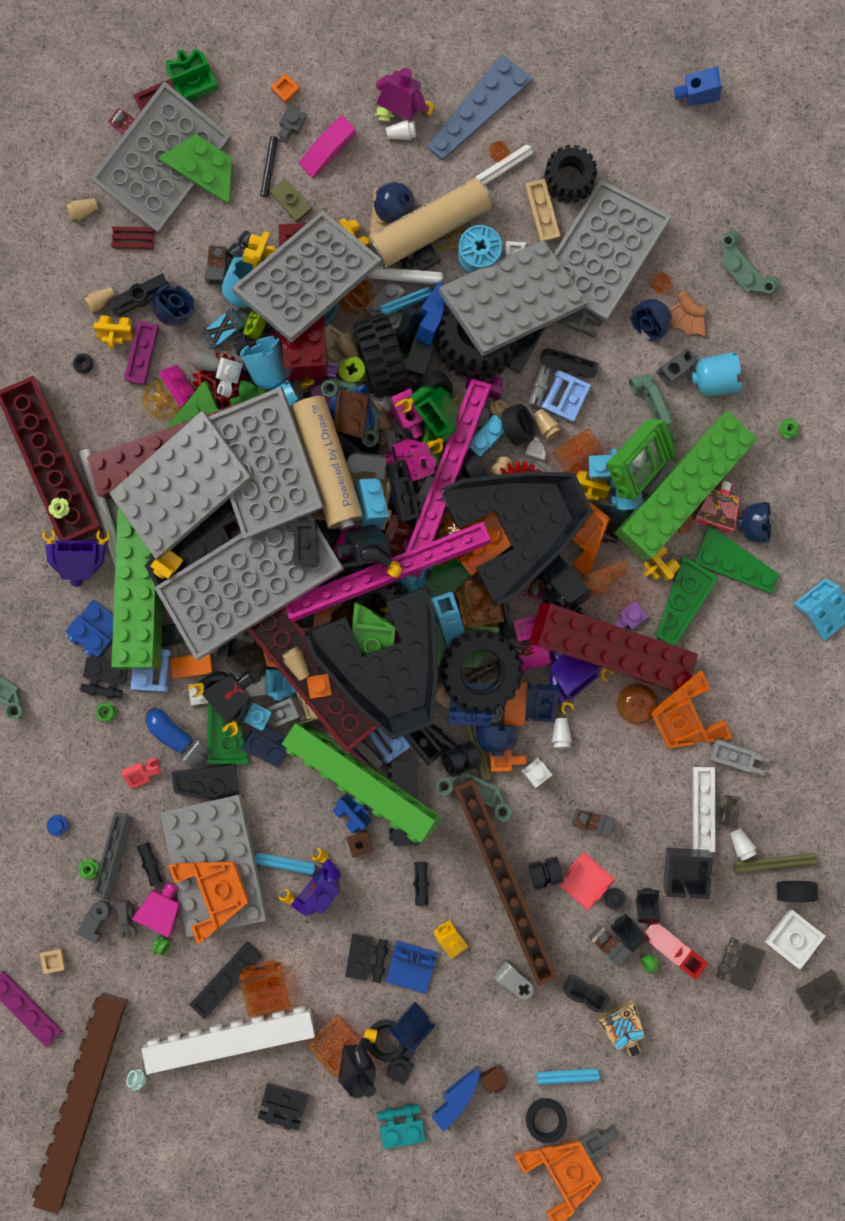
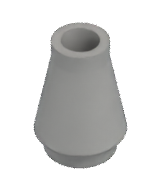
(205, 361)

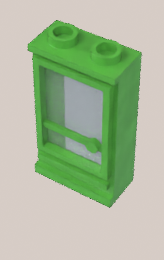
(641, 458)

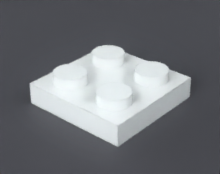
(795, 939)

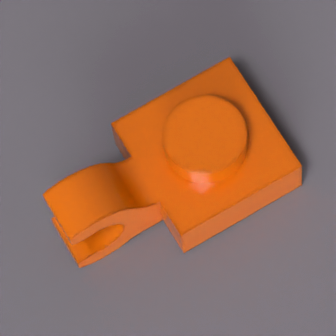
(505, 762)

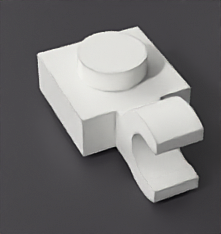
(229, 373)

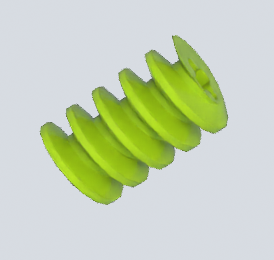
(353, 370)

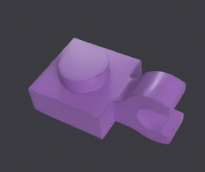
(333, 369)
(631, 616)

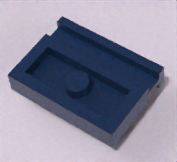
(541, 702)
(265, 745)
(412, 1027)

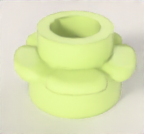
(384, 114)
(64, 507)

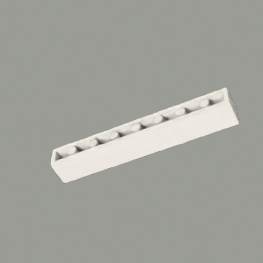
(228, 1040)

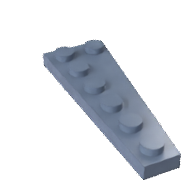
(490, 95)

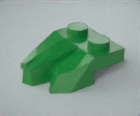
(191, 75)

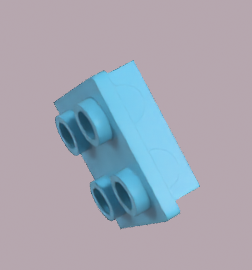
(824, 607)

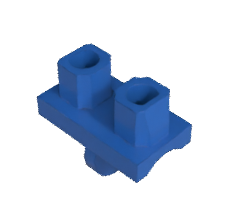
(354, 810)

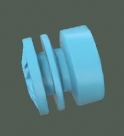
(474, 237)

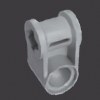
(511, 978)

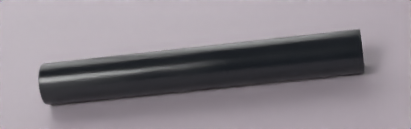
(269, 166)

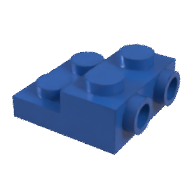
(92, 629)

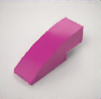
(328, 146)

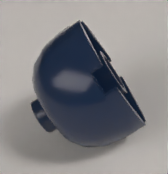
(393, 201)
(173, 305)
(652, 318)
(756, 522)
(497, 738)

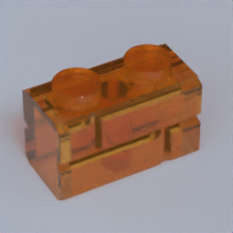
(577, 451)

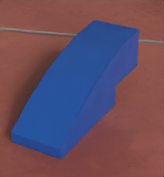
(431, 316)
(456, 1099)

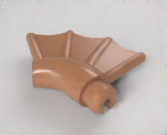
(688, 315)

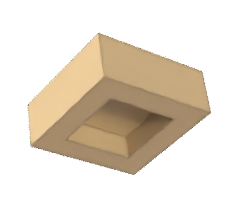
(53, 960)

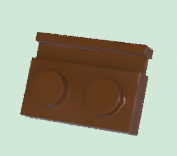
(351, 413)

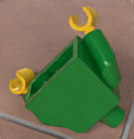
(436, 410)

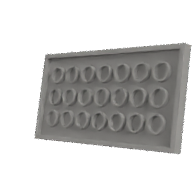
(242, 586)

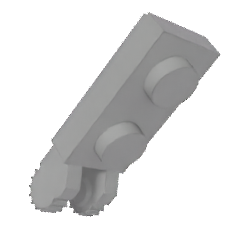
(737, 757)

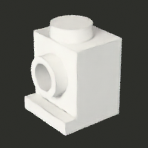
(536, 772)

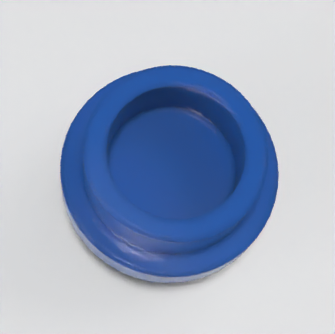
(57, 825)

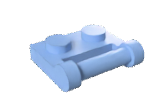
(571, 400)
(144, 678)
(397, 745)

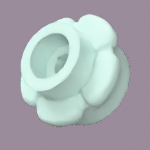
(136, 1079)

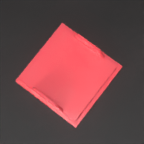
(586, 881)

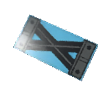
(222, 329)

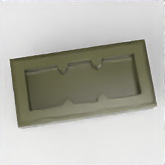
(290, 200)

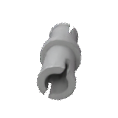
(539, 387)

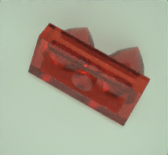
(398, 530)

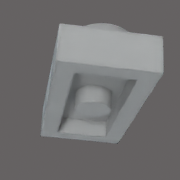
(284, 712)

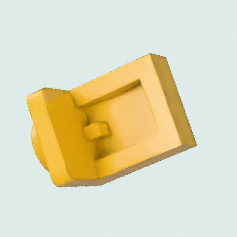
(166, 565)
(450, 939)

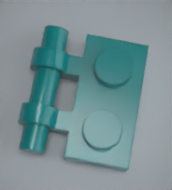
(403, 1132)

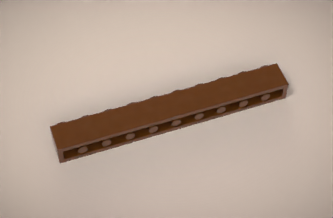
(505, 881)
(80, 1103)

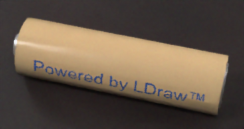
(430, 222)
(327, 462)

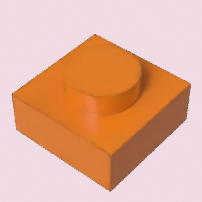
(285, 88)
(319, 686)

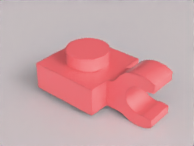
(139, 774)

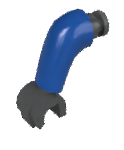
(168, 733)

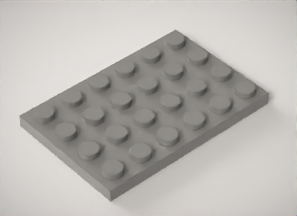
(132, 167)
(609, 245)
(306, 276)
(512, 297)
(273, 453)
(180, 485)
(213, 834)

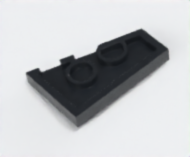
(207, 782)

